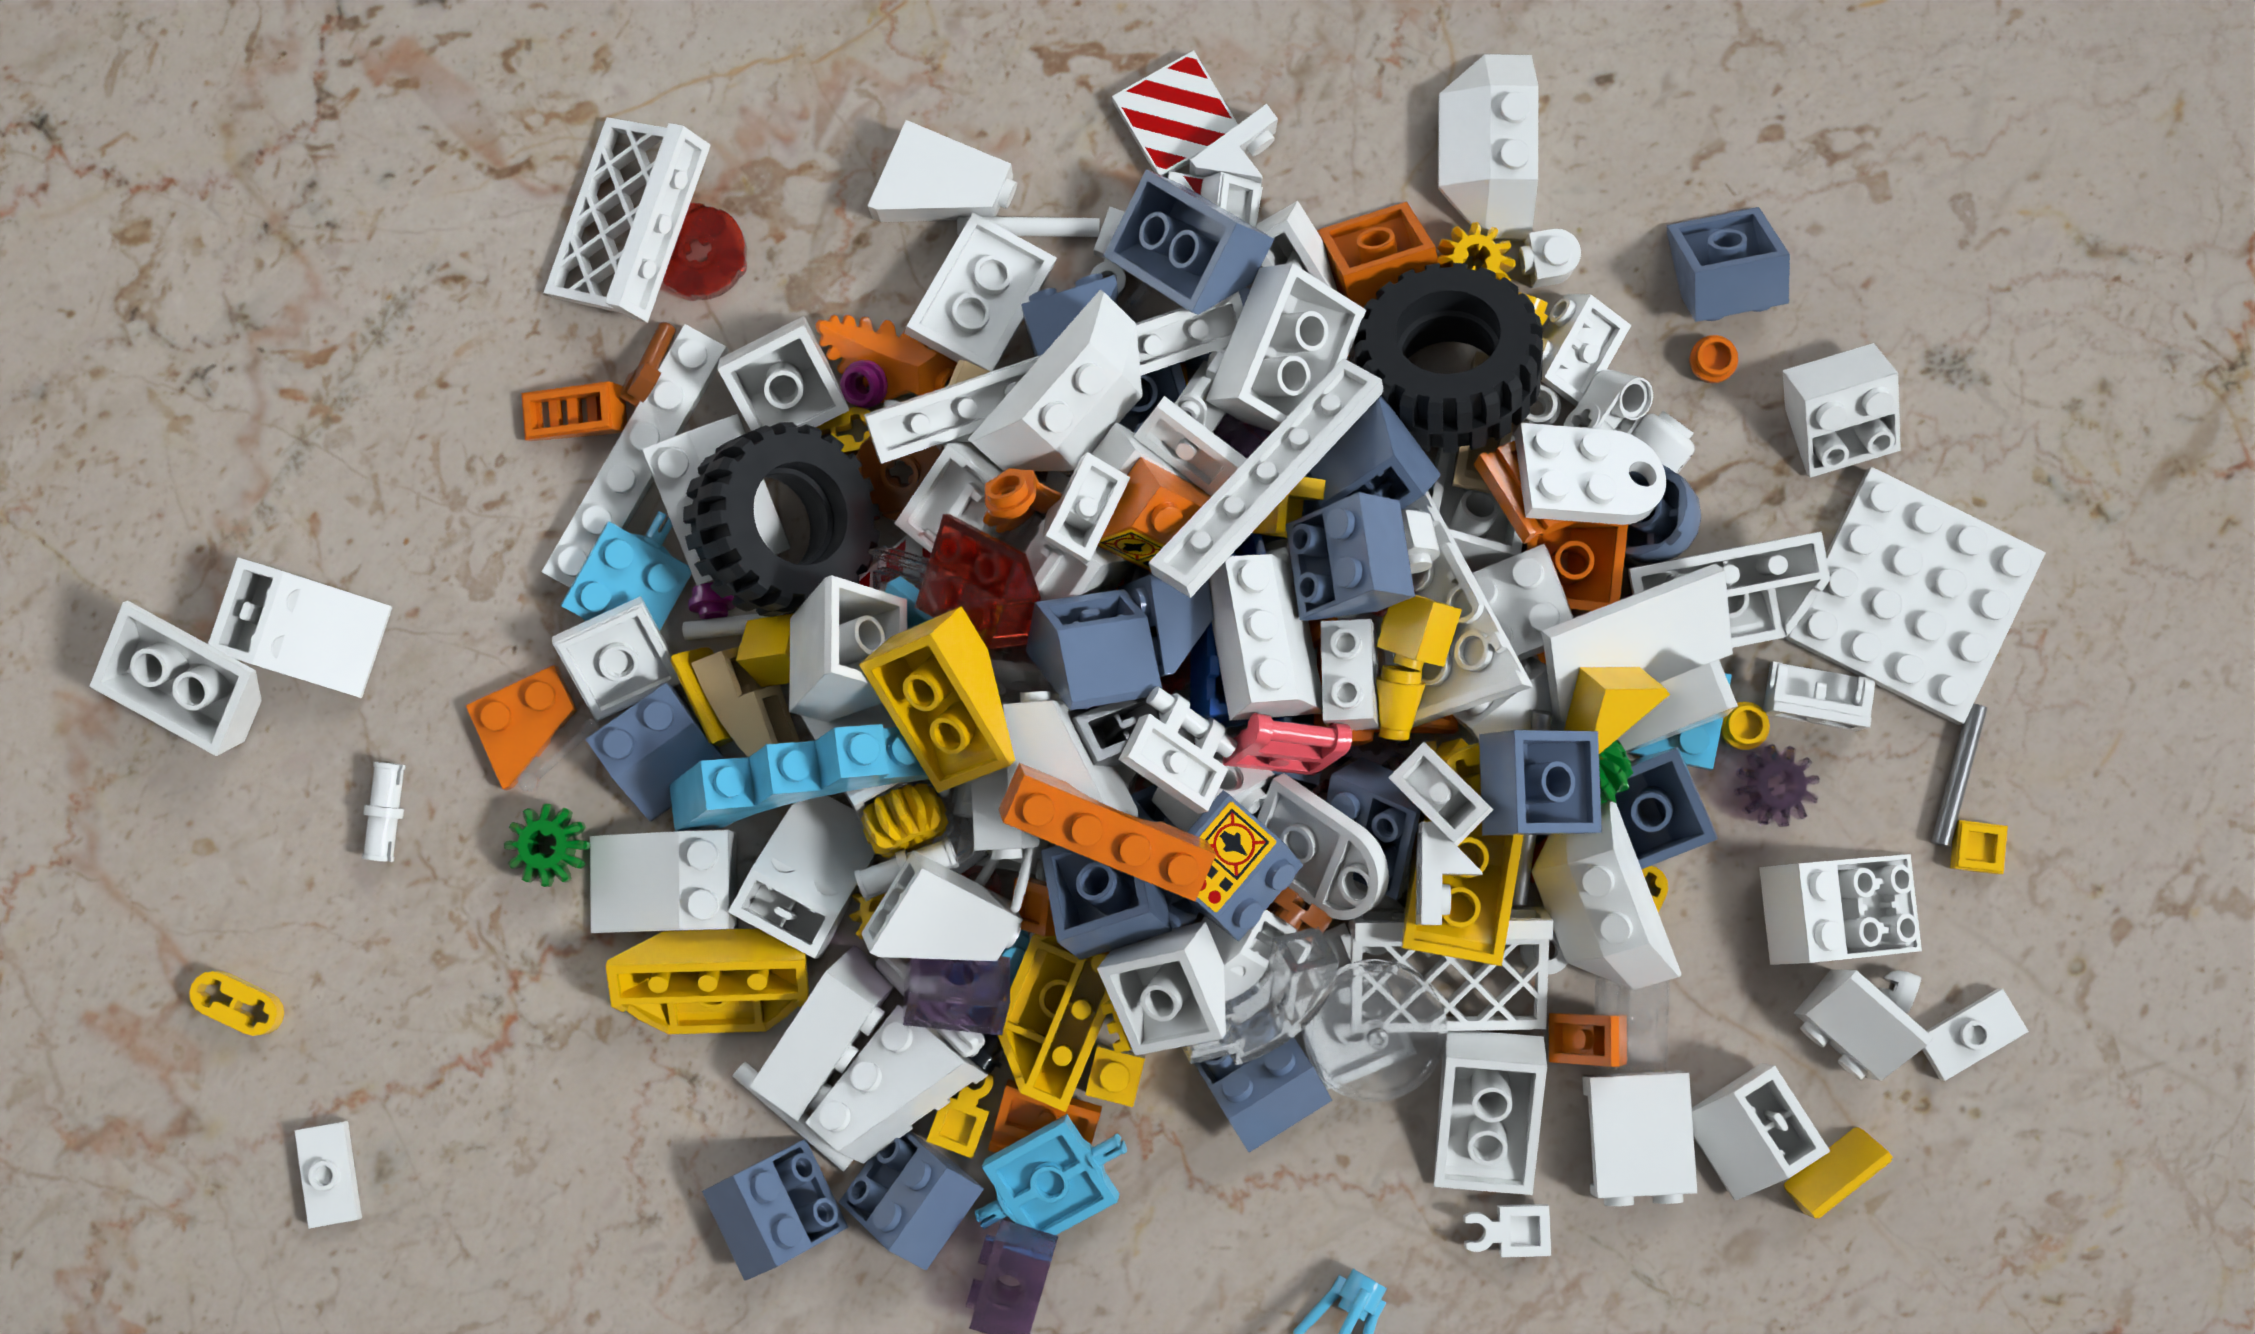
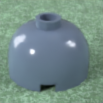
(1669, 526)

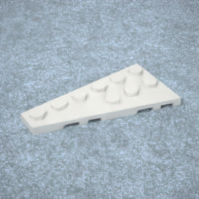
(1480, 658)

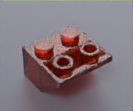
(984, 578)

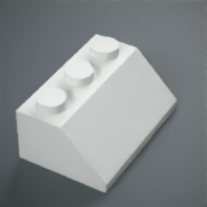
(1283, 345)
(676, 463)
(1261, 641)
(177, 681)

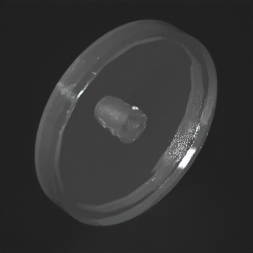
(1377, 1032)

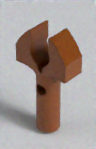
(645, 376)

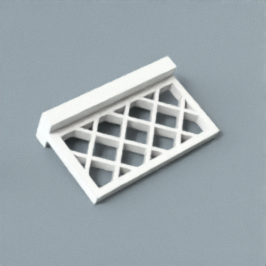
(653, 223)
(1525, 927)

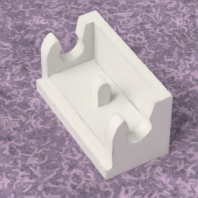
(1819, 697)

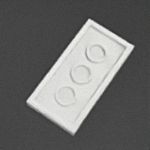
(1657, 630)

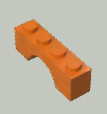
(1104, 834)

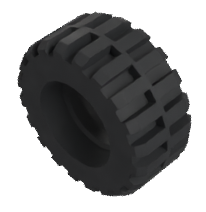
(1461, 308)
(726, 529)

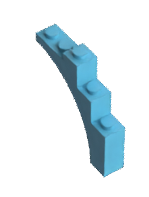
(786, 773)

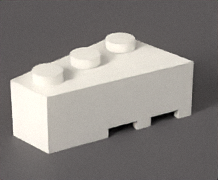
(824, 1034)
(891, 1087)

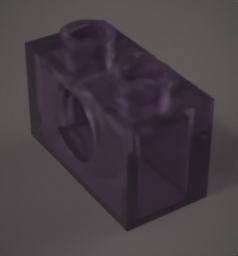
(957, 994)
(1016, 1253)

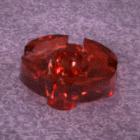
(724, 263)

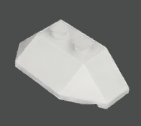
(1491, 144)
(1068, 395)
(1765, 581)
(1604, 905)

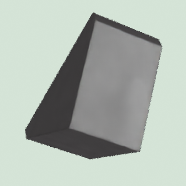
(1108, 728)

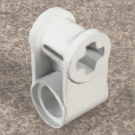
(1613, 402)

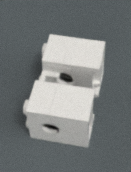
(958, 488)

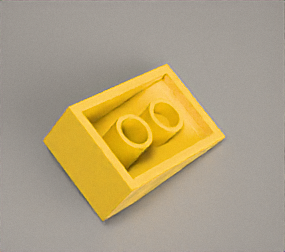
(943, 698)
(1479, 903)

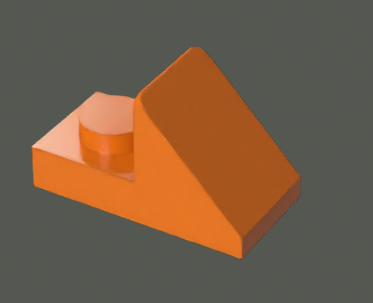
(1588, 1039)

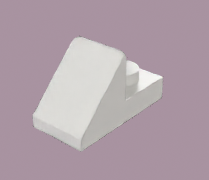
(1230, 150)
(1085, 507)
(1440, 793)
(1437, 857)

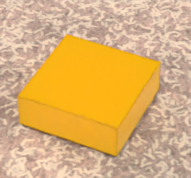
(1979, 847)

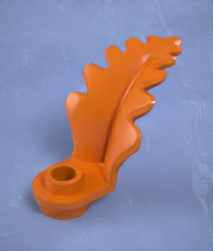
(905, 361)
(1015, 498)

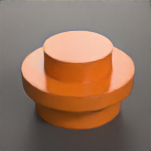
(1713, 359)

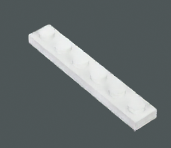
(626, 474)
(1266, 477)

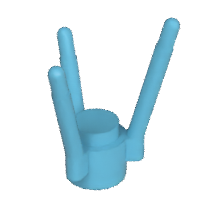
(1359, 1297)

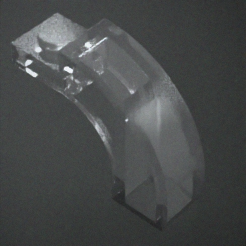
(1279, 1003)

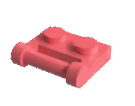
(1289, 746)

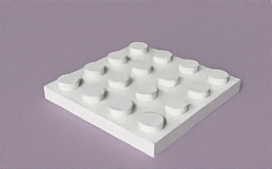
(1917, 596)

